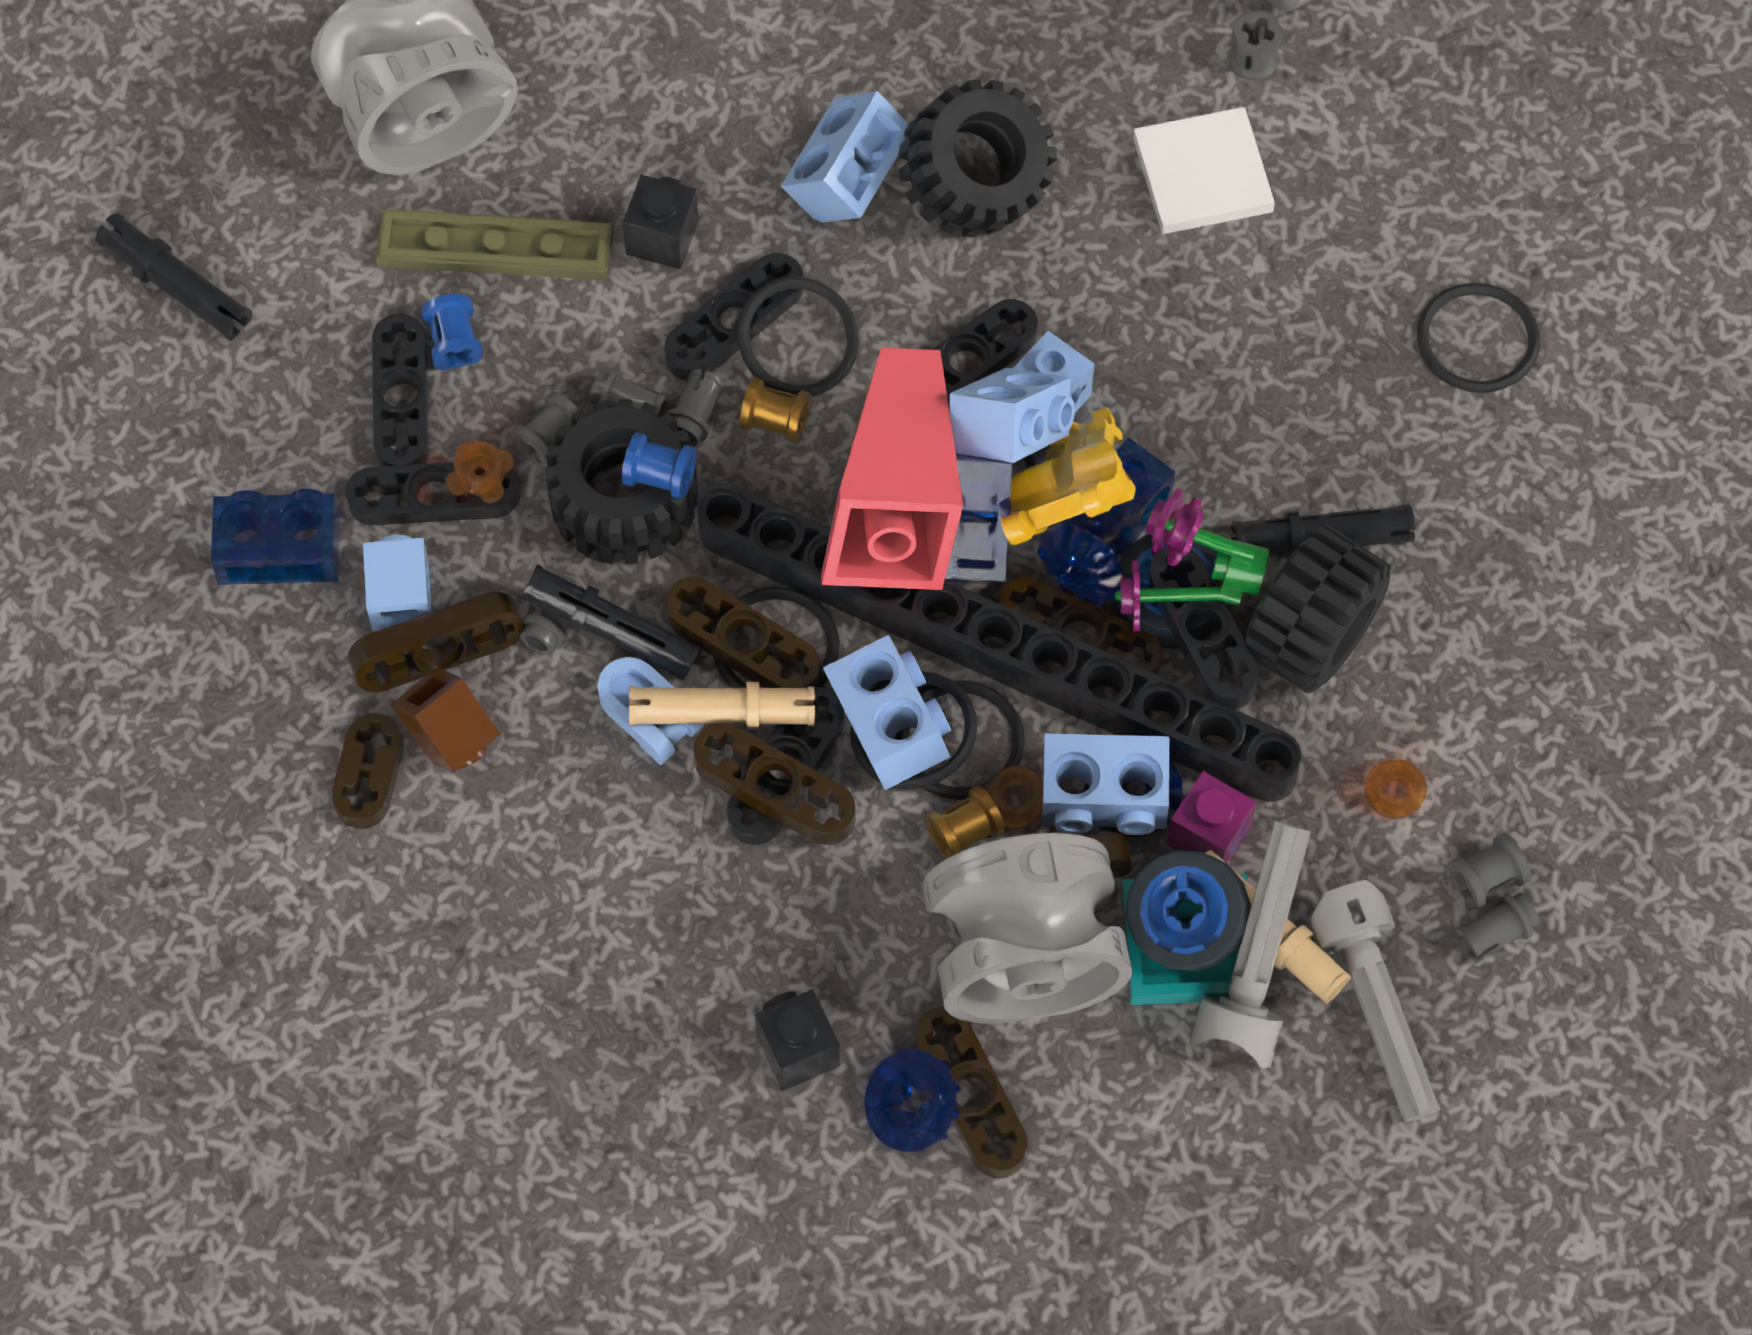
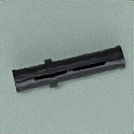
(154, 262)
(1362, 526)
(610, 622)

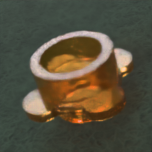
(477, 455)

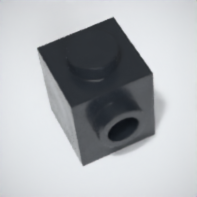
(661, 221)
(796, 1038)

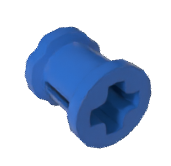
(451, 331)
(659, 466)

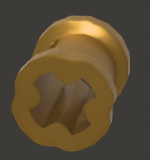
(775, 410)
(965, 822)

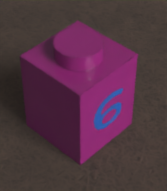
(1211, 819)

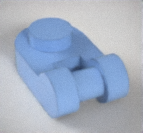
(614, 699)

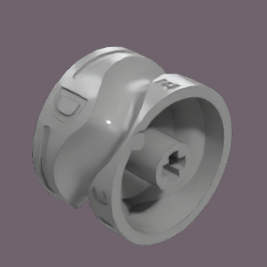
(413, 80)
(1027, 928)

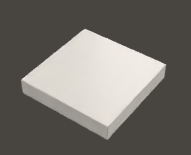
(1203, 170)

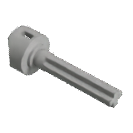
(1349, 925)
(1240, 1015)

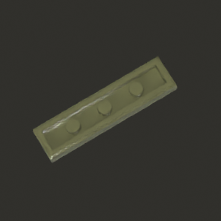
(494, 244)

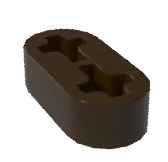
(381, 773)

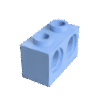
(846, 157)
(1011, 414)
(883, 713)
(1105, 765)

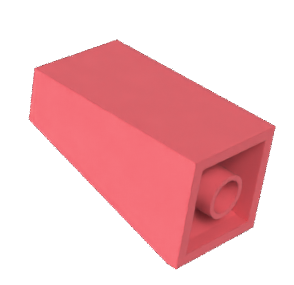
(900, 481)

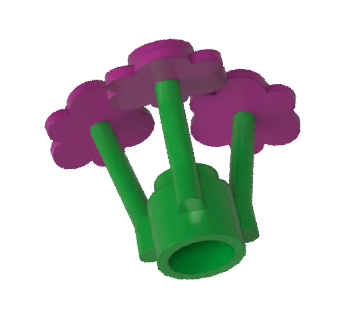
(1236, 563)

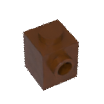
(446, 720)

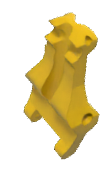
(1074, 479)

